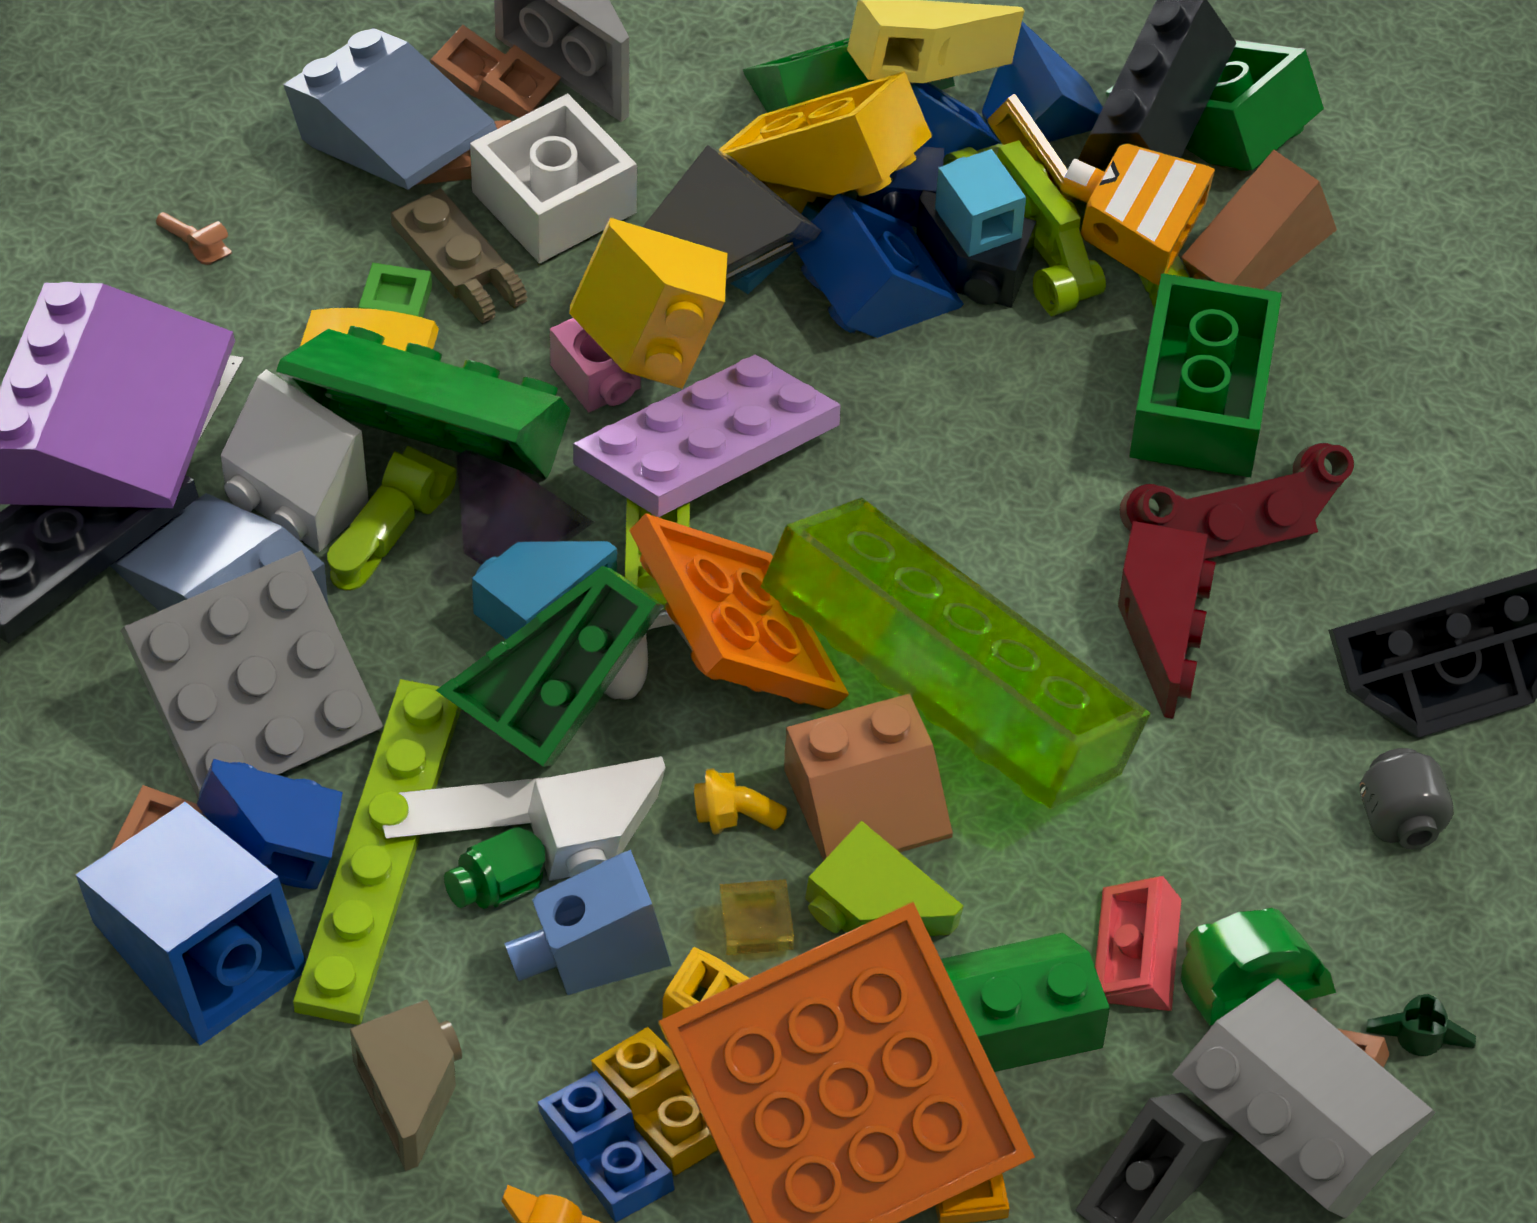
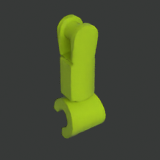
(408, 484)

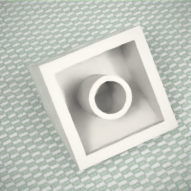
(295, 463)

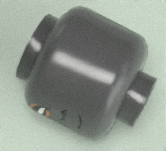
(1406, 797)

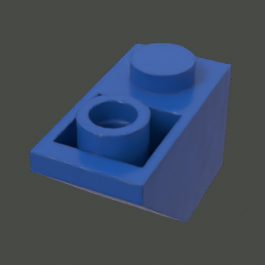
(274, 818)

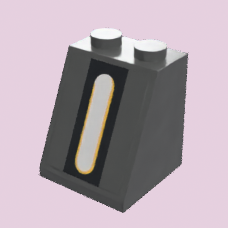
(731, 212)

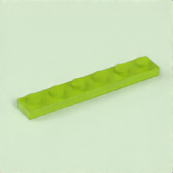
(374, 867)

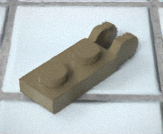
(457, 253)

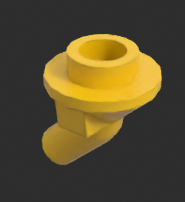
(721, 799)

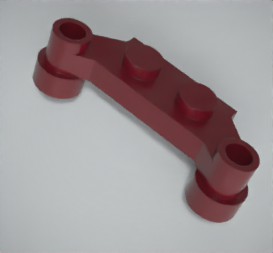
(1249, 513)

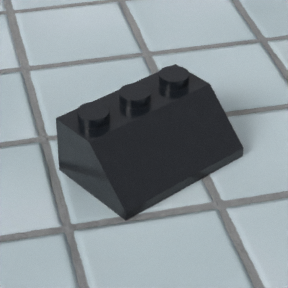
(1163, 82)

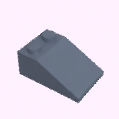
(384, 109)
(207, 548)

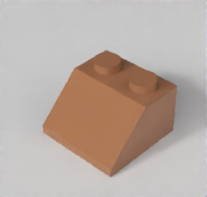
(868, 768)

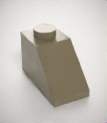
(408, 1074)

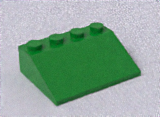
(430, 399)

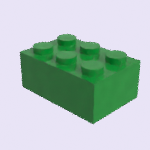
(1205, 375)

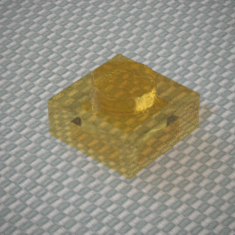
(756, 917)

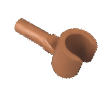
(204, 243)

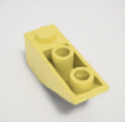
(932, 38)

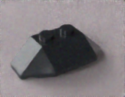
(1445, 656)

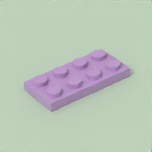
(706, 435)

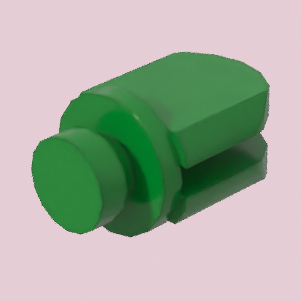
(497, 870)

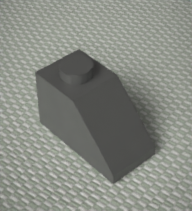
(1156, 1163)

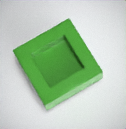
(397, 289)

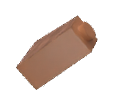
(1263, 227)

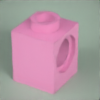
(588, 368)

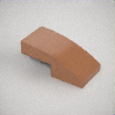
(506, 81)

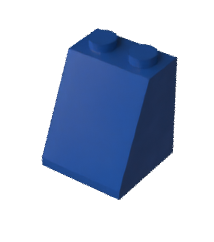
(195, 920)

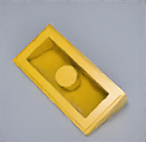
(1014, 123)

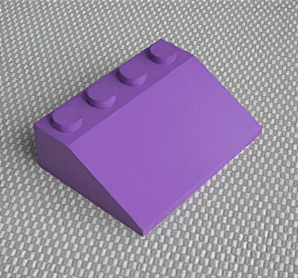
(105, 399)

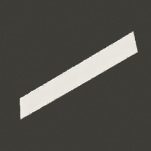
(465, 808)

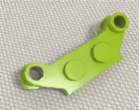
(1057, 231)

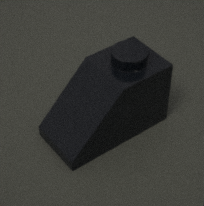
(984, 277)

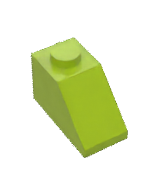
(871, 879)

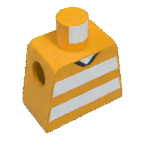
(1140, 206)

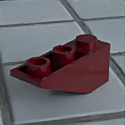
(1158, 600)

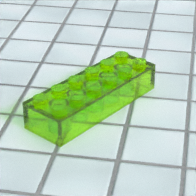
(955, 651)

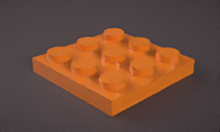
(729, 619)

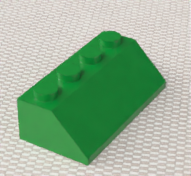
(1031, 1000)

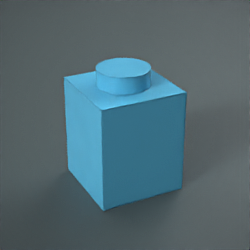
(980, 202)

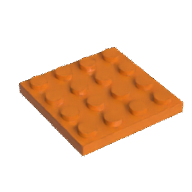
(848, 1082)

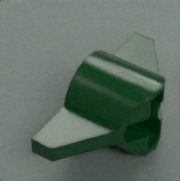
(1422, 1027)

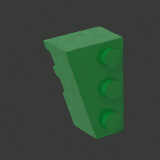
(557, 666)

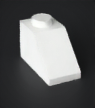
(592, 813)

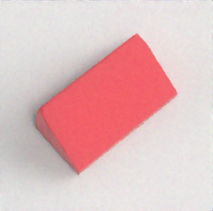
(1138, 943)

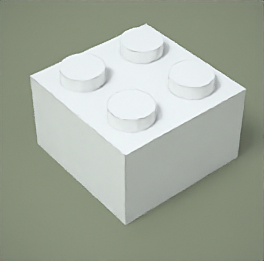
(553, 177)

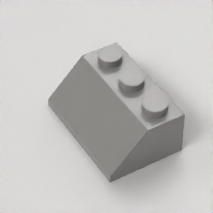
(1304, 1096)

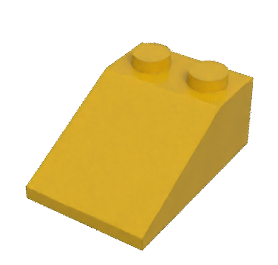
(836, 139)

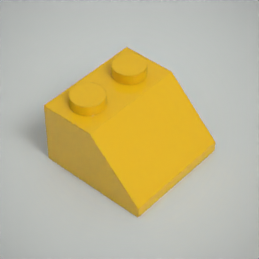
(650, 300)

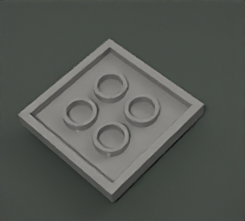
(253, 673)

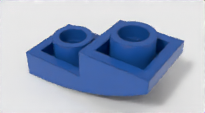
(605, 1147)

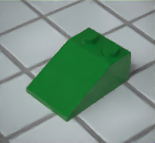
(1256, 105)

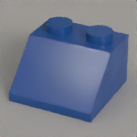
(874, 270)

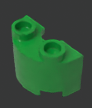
(1243, 956)

